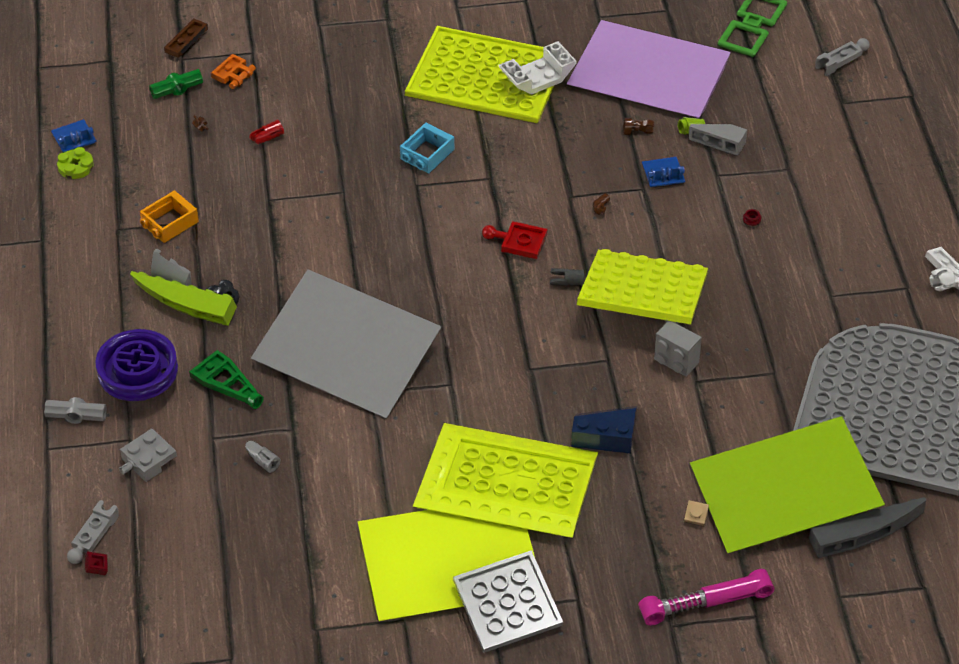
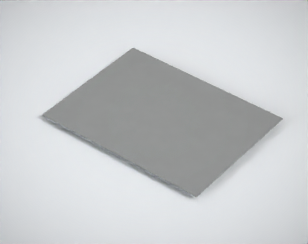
(346, 343)

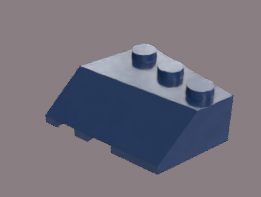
(605, 430)

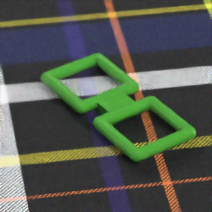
(751, 23)

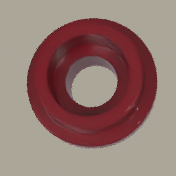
(752, 217)

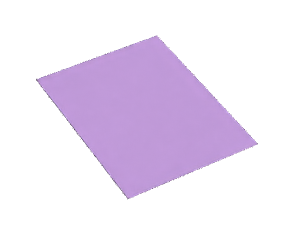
(650, 68)

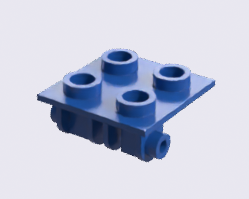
(74, 135)
(663, 171)

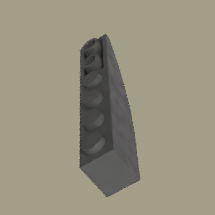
(863, 528)

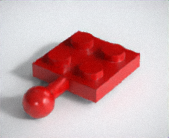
(520, 239)

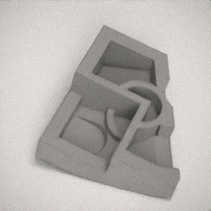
(169, 269)

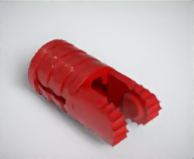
(267, 132)

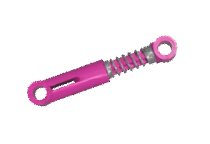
(756, 584)

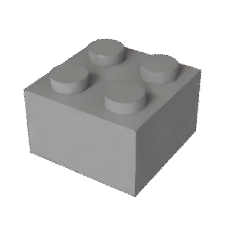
(677, 348)

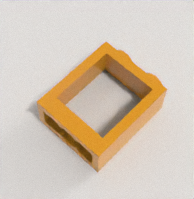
(171, 201)

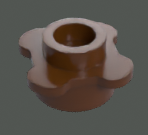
(200, 123)

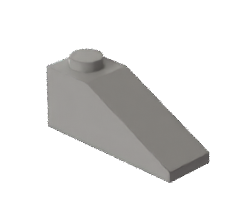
(719, 136)

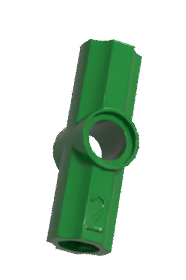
(176, 83)

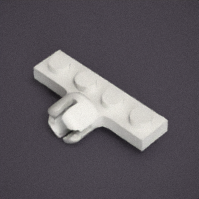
(947, 270)

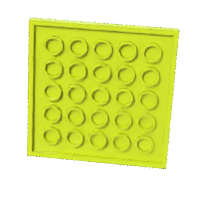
(643, 286)

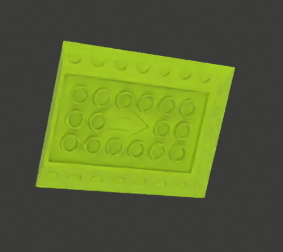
(786, 484)

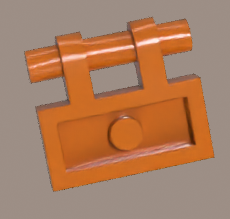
(229, 68)

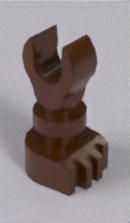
(645, 126)

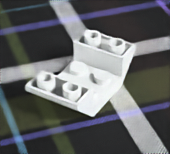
(540, 73)

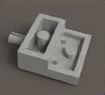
(146, 455)

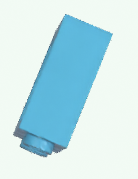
(427, 133)

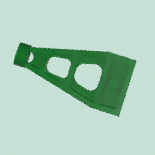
(214, 365)

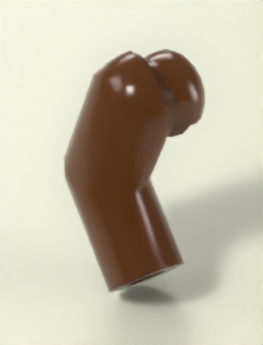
(598, 204)

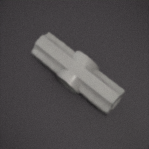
(75, 410)

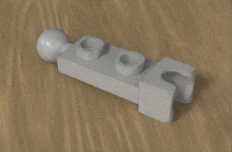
(841, 56)
(92, 531)

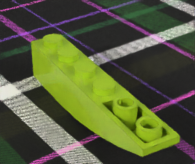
(188, 299)

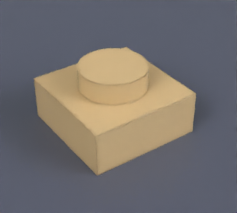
(696, 513)

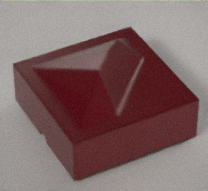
(96, 563)

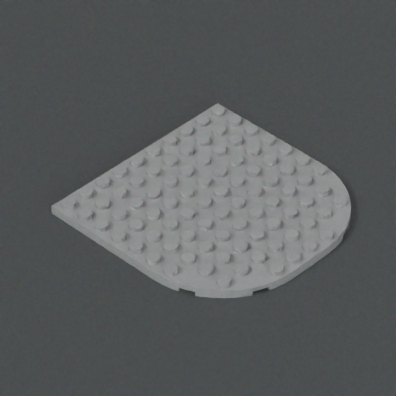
(896, 398)

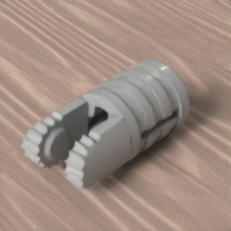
(263, 456)

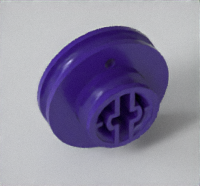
(133, 364)

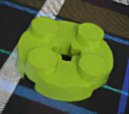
(78, 155)

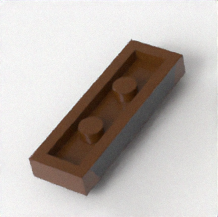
(186, 38)

